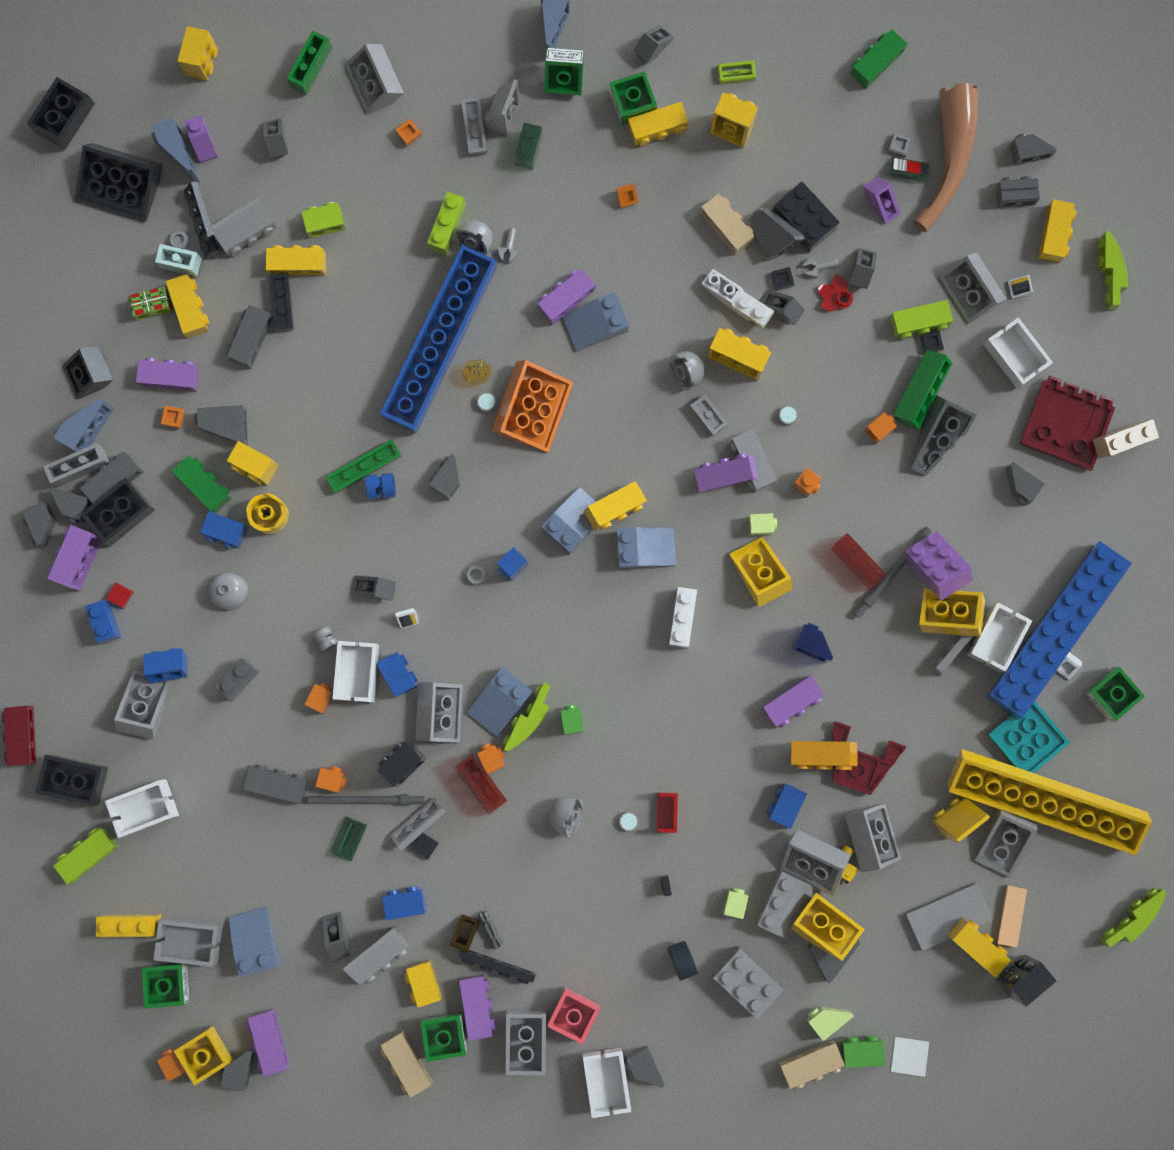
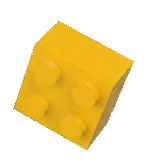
(197, 53)
(251, 462)
(203, 1055)

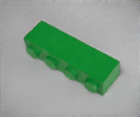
(922, 389)

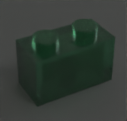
(528, 146)

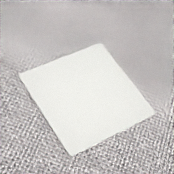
(910, 1056)

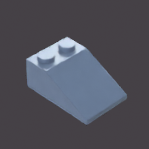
(554, 19)
(172, 141)
(596, 322)
(84, 426)
(568, 523)
(645, 547)
(499, 701)
(253, 942)

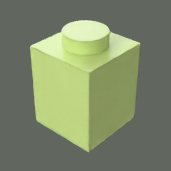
(762, 524)
(735, 903)

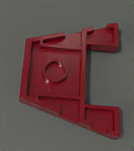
(869, 769)

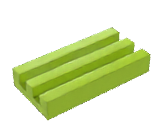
(733, 79)

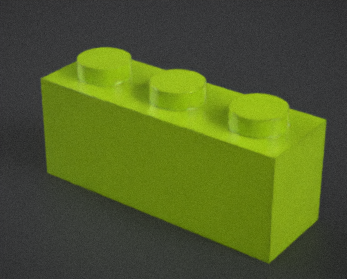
(446, 223)
(921, 319)
(85, 855)

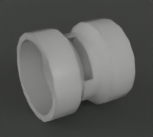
(325, 639)

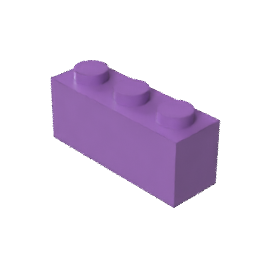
(566, 296)
(167, 374)
(726, 473)
(793, 702)
(477, 1007)
(268, 1042)

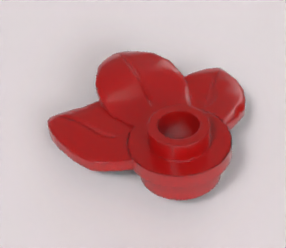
(833, 293)

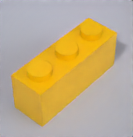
(658, 124)
(1057, 231)
(296, 260)
(188, 305)
(615, 506)
(127, 925)
(979, 946)

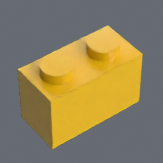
(423, 984)

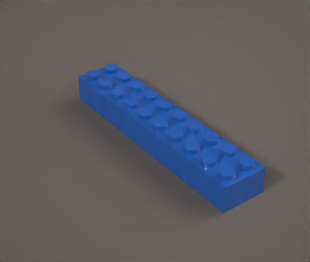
(439, 339)
(1058, 630)

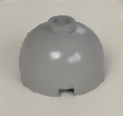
(475, 236)
(687, 369)
(228, 591)
(564, 815)

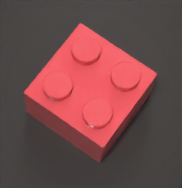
(573, 1015)

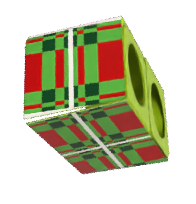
(150, 303)

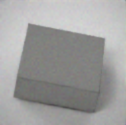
(899, 145)

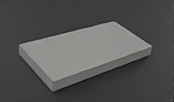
(938, 918)

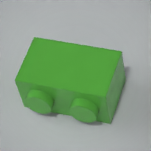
(572, 720)
(862, 1051)

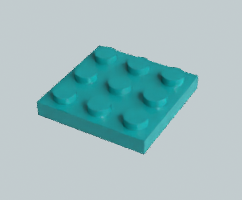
(1030, 740)

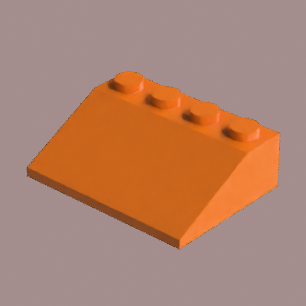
(532, 406)

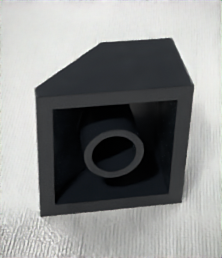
(87, 371)

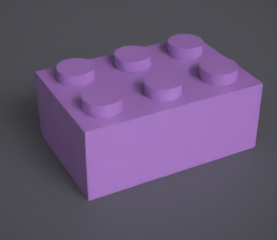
(74, 558)
(939, 565)

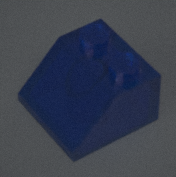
(812, 643)

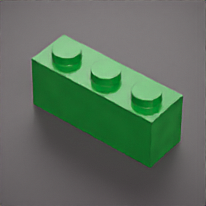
(878, 58)
(309, 62)
(202, 484)

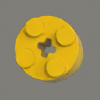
(267, 524)

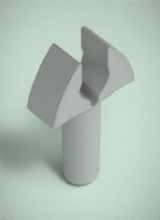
(509, 246)
(818, 266)

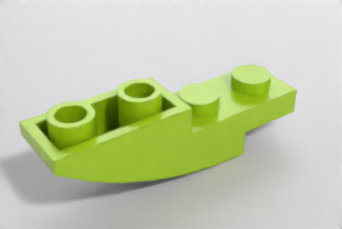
(1113, 264)
(526, 726)
(1142, 915)

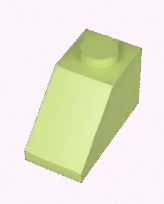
(828, 1020)

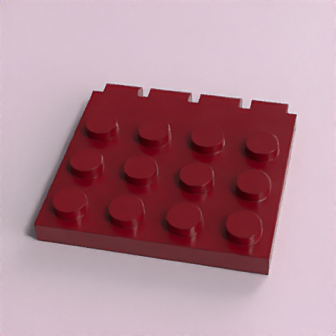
(1067, 422)

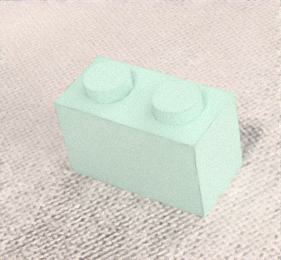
(178, 260)

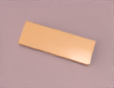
(1011, 916)

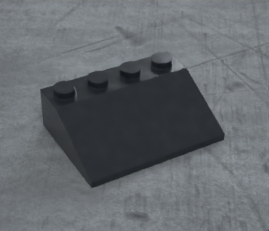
(117, 181)

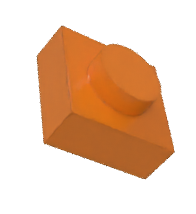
(408, 132)
(627, 195)
(172, 417)

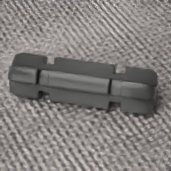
(490, 930)

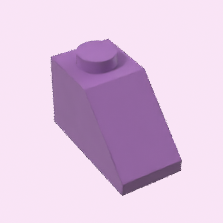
(200, 138)
(882, 199)

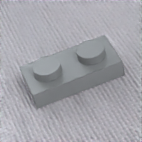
(709, 415)

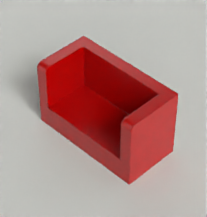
(667, 812)

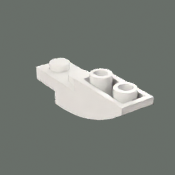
(736, 299)

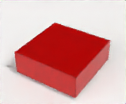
(120, 595)

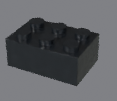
(60, 113)
(807, 215)
(117, 512)
(401, 763)
(71, 780)
(1025, 980)

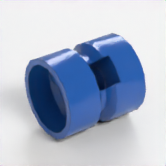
(387, 487)

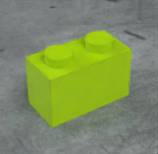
(323, 219)

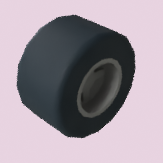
(682, 960)

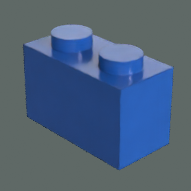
(224, 530)
(512, 564)
(103, 622)
(165, 665)
(397, 674)
(786, 805)
(404, 903)

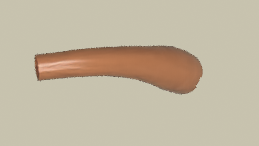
(959, 126)

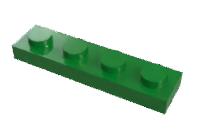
(363, 466)

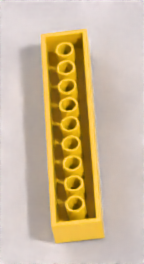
(1049, 802)

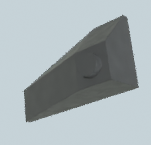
(940, 431)

